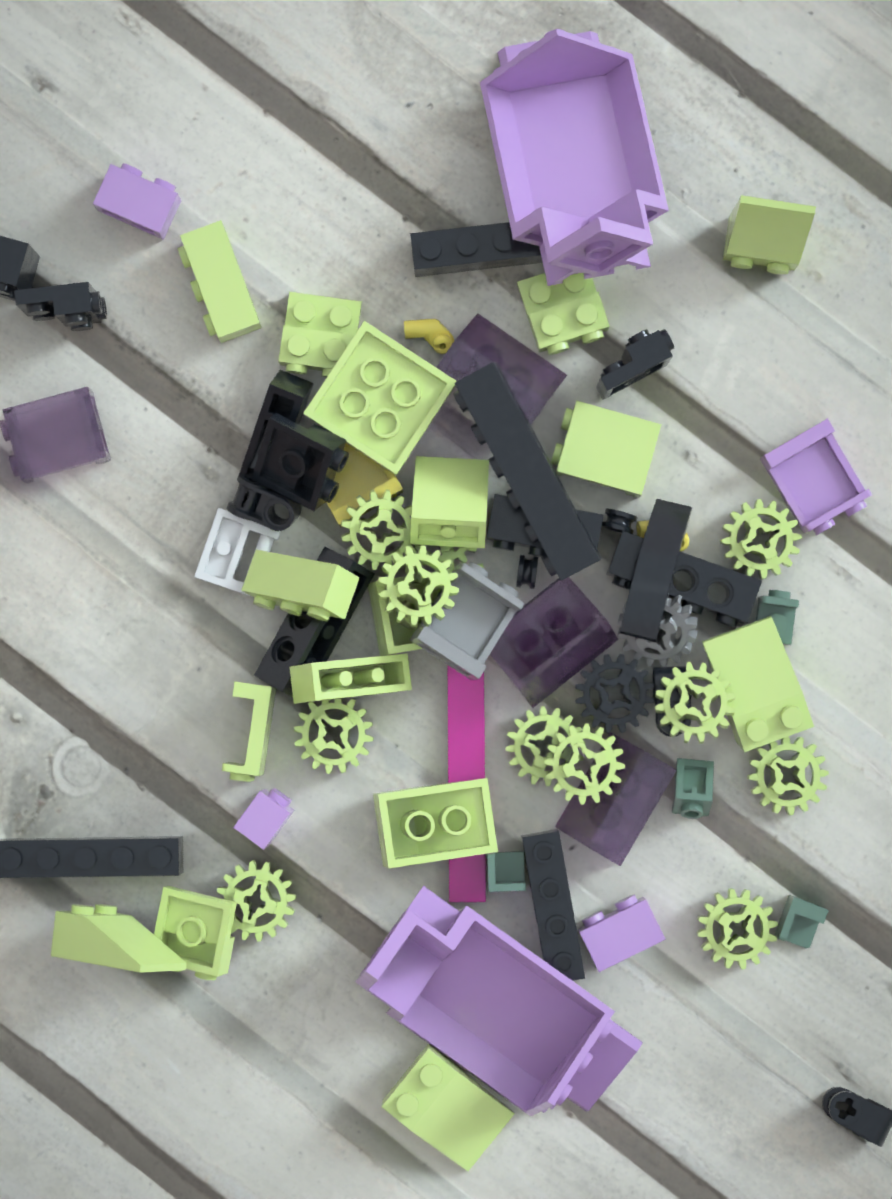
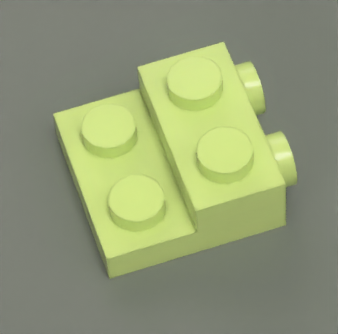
(563, 311)
(317, 332)
(197, 930)

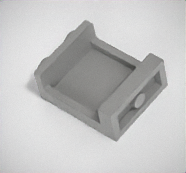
(473, 623)

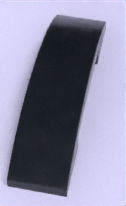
(655, 570)

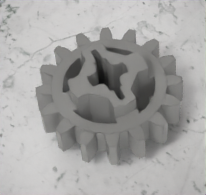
(666, 645)

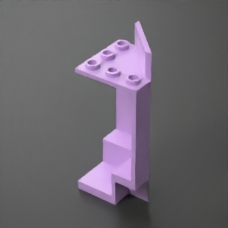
(574, 153)
(496, 1008)

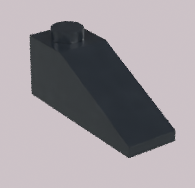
(285, 396)

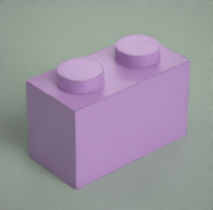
(137, 200)
(265, 817)
(621, 932)

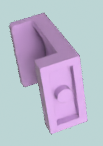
(815, 478)

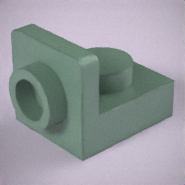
(781, 609)
(693, 788)

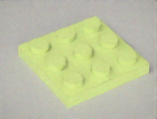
(380, 398)

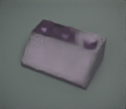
(527, 373)
(551, 640)
(618, 818)

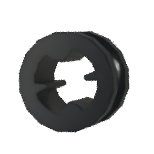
(619, 521)
(527, 572)

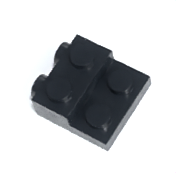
(72, 304)
(642, 357)
(300, 461)

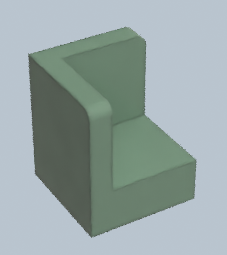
(506, 871)
(800, 921)

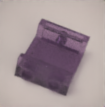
(54, 434)

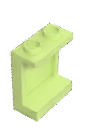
(606, 448)
(449, 502)
(259, 731)

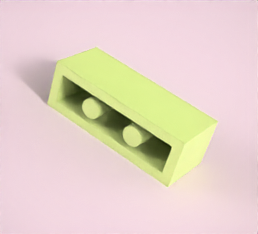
(218, 282)
(300, 585)
(350, 678)

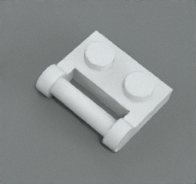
(226, 546)

